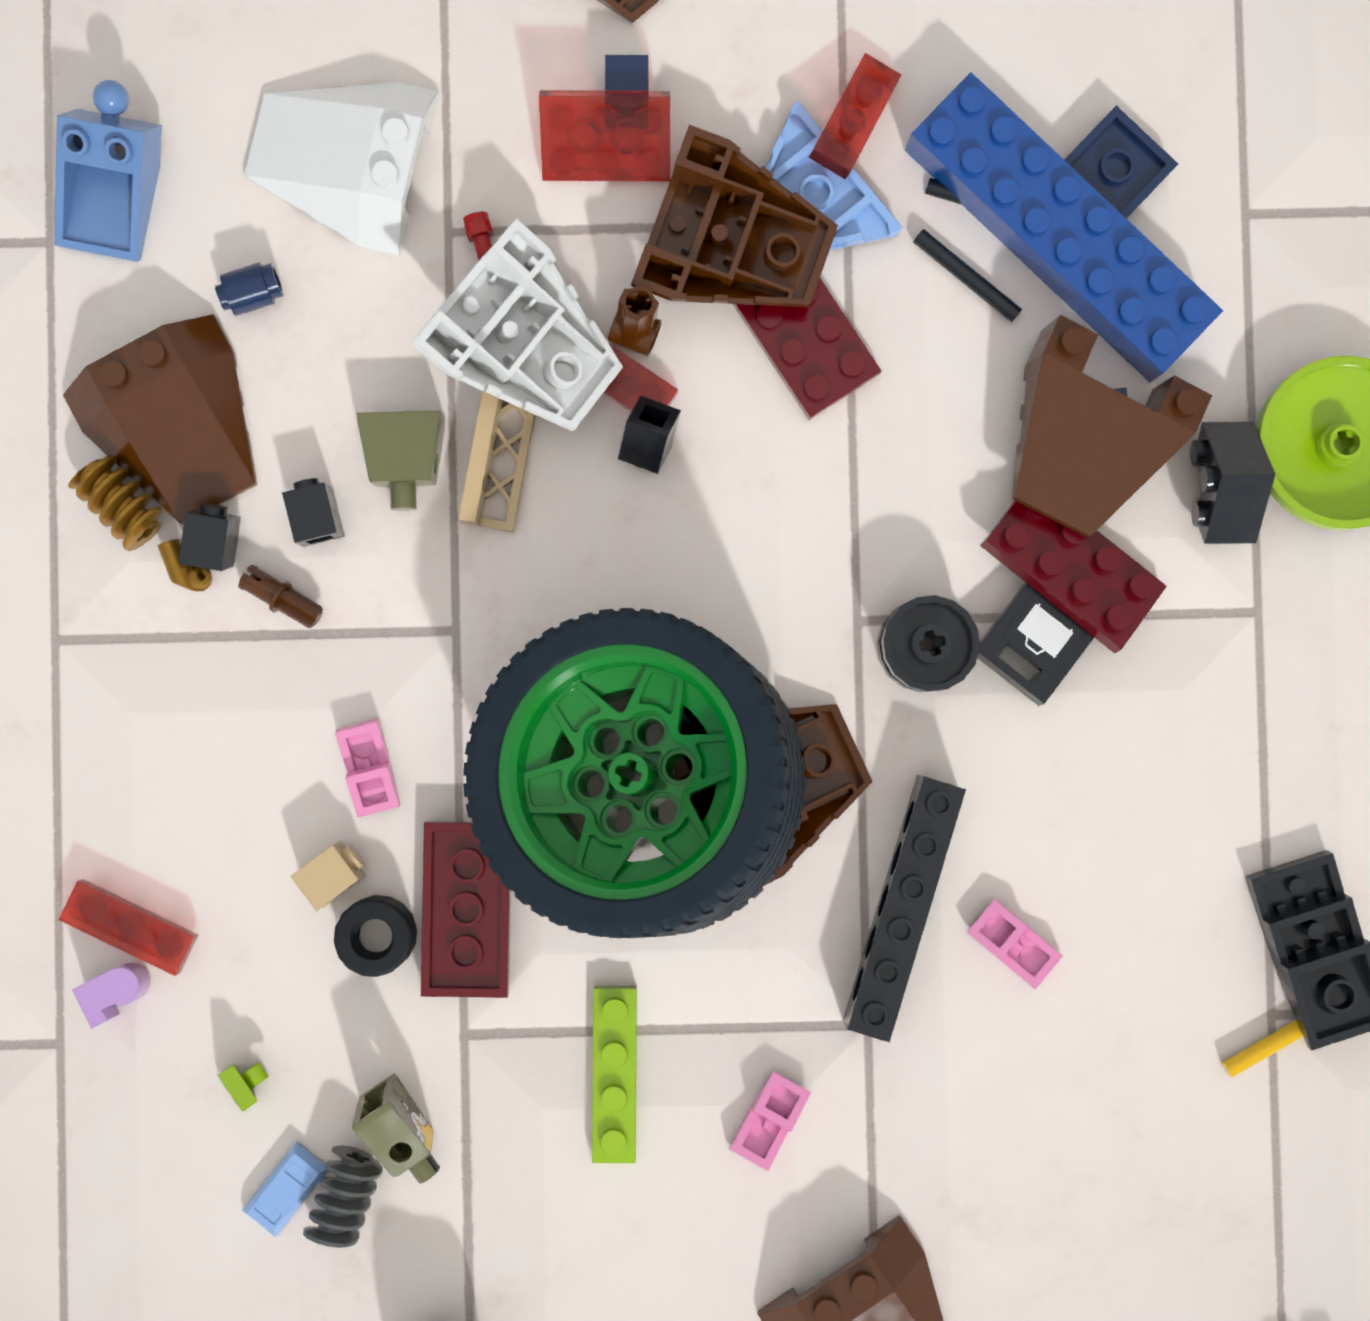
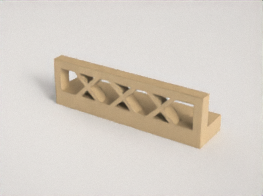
(480, 464)

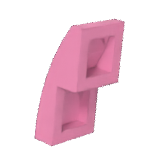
(368, 767)
(1014, 944)
(769, 1120)

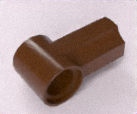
(636, 320)

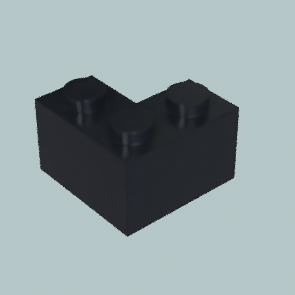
(1233, 482)

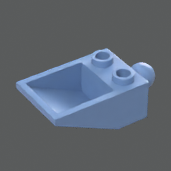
(100, 193)

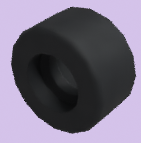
(348, 942)

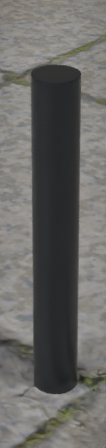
(967, 275)

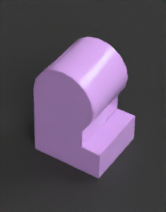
(112, 988)

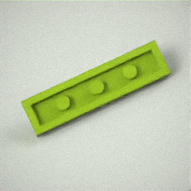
(614, 1074)

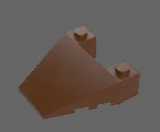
(1087, 443)

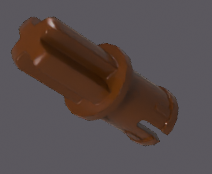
(280, 597)

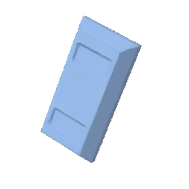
(285, 1189)

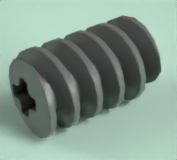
(347, 1198)

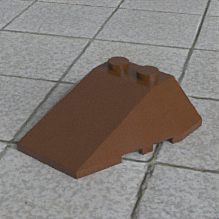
(732, 232)
(170, 414)
(832, 772)
(879, 1285)

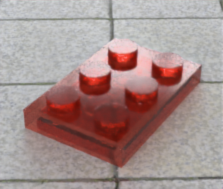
(605, 135)

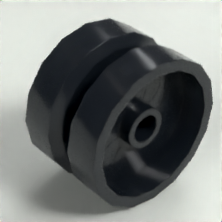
(953, 639)

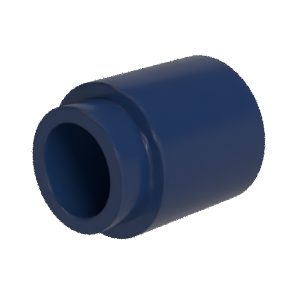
(249, 288)

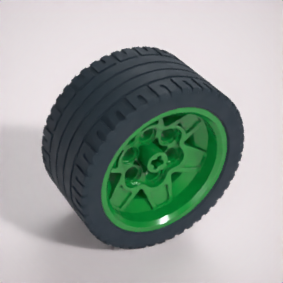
(561, 696)

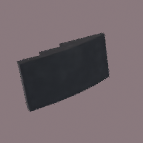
(1315, 946)

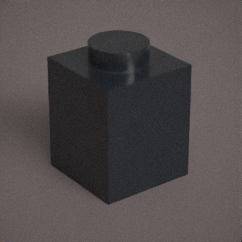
(649, 434)
(313, 512)
(209, 538)

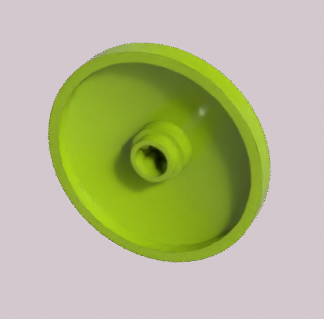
(1320, 442)

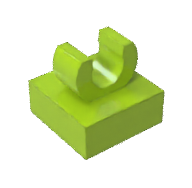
(240, 1085)

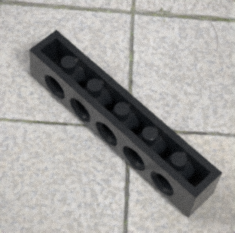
(903, 908)

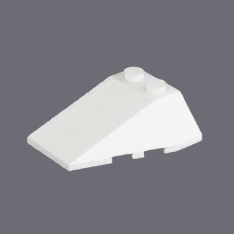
(344, 156)
(521, 333)

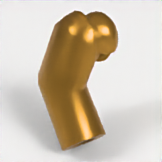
(186, 576)

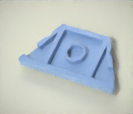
(844, 201)

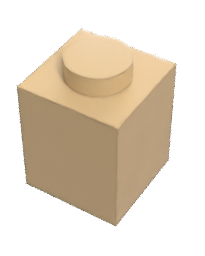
(329, 874)

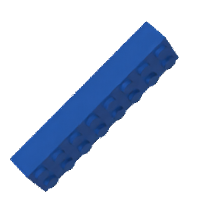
(1062, 228)

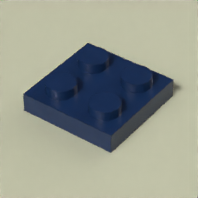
(1121, 161)

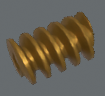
(117, 502)

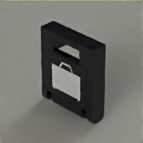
(1038, 635)

